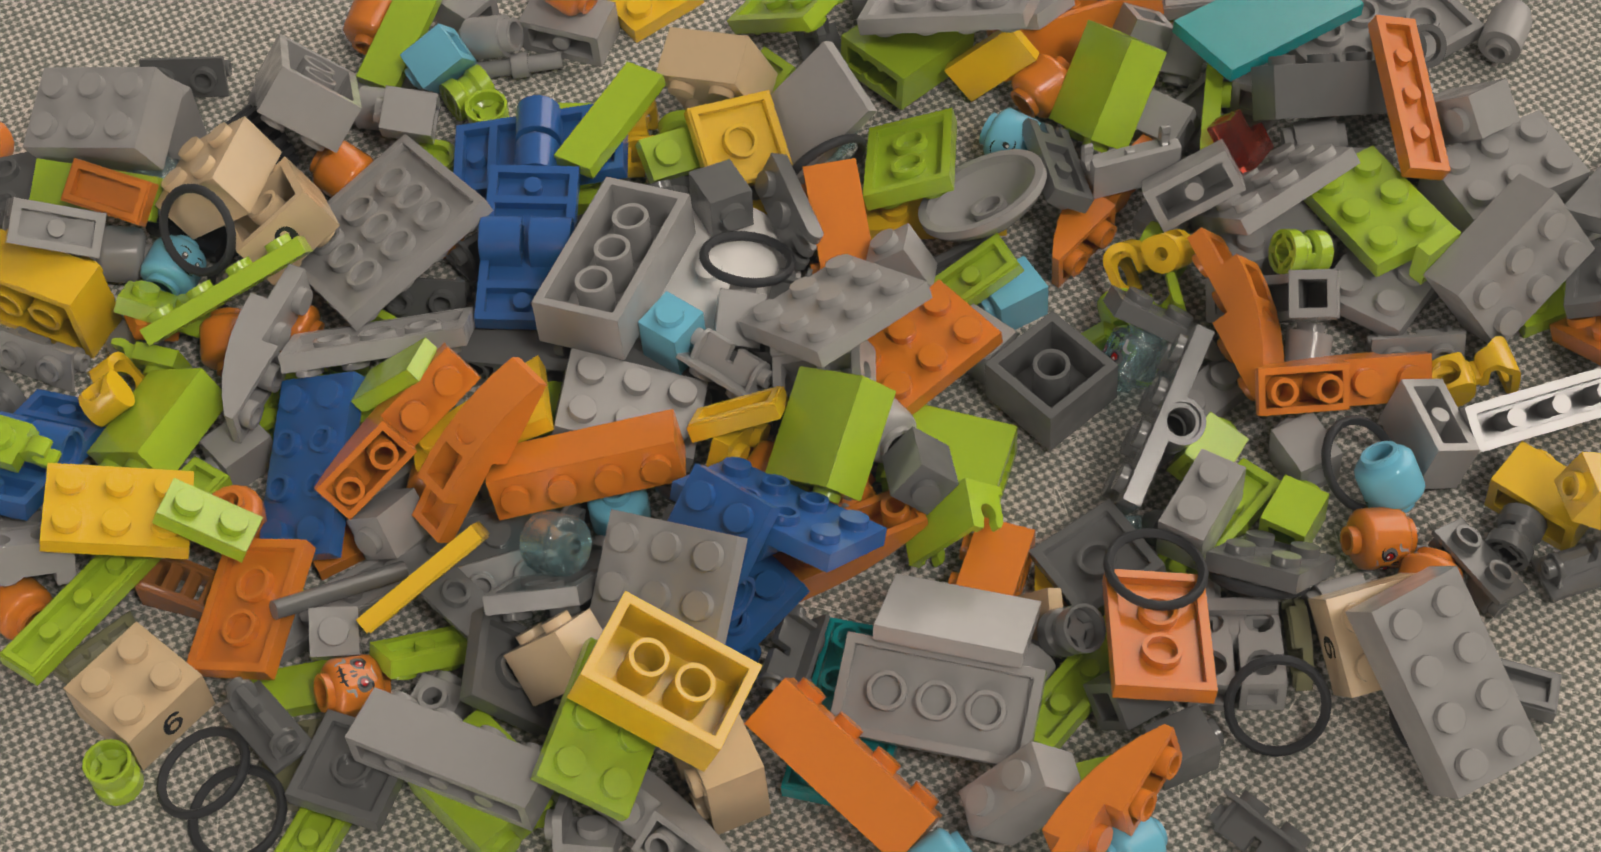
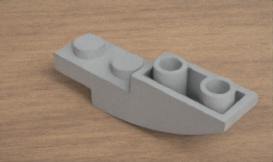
(253, 349)
(667, 822)

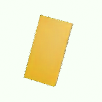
(991, 62)
(738, 413)

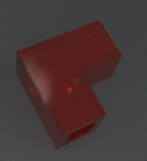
(1245, 143)

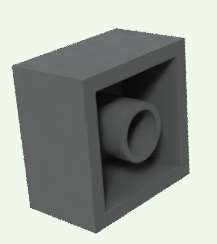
(1051, 380)

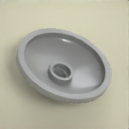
(986, 196)

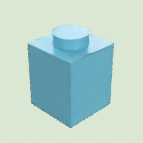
(437, 58)
(1020, 299)
(668, 331)

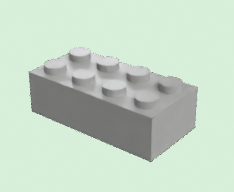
(614, 267)
(1444, 681)

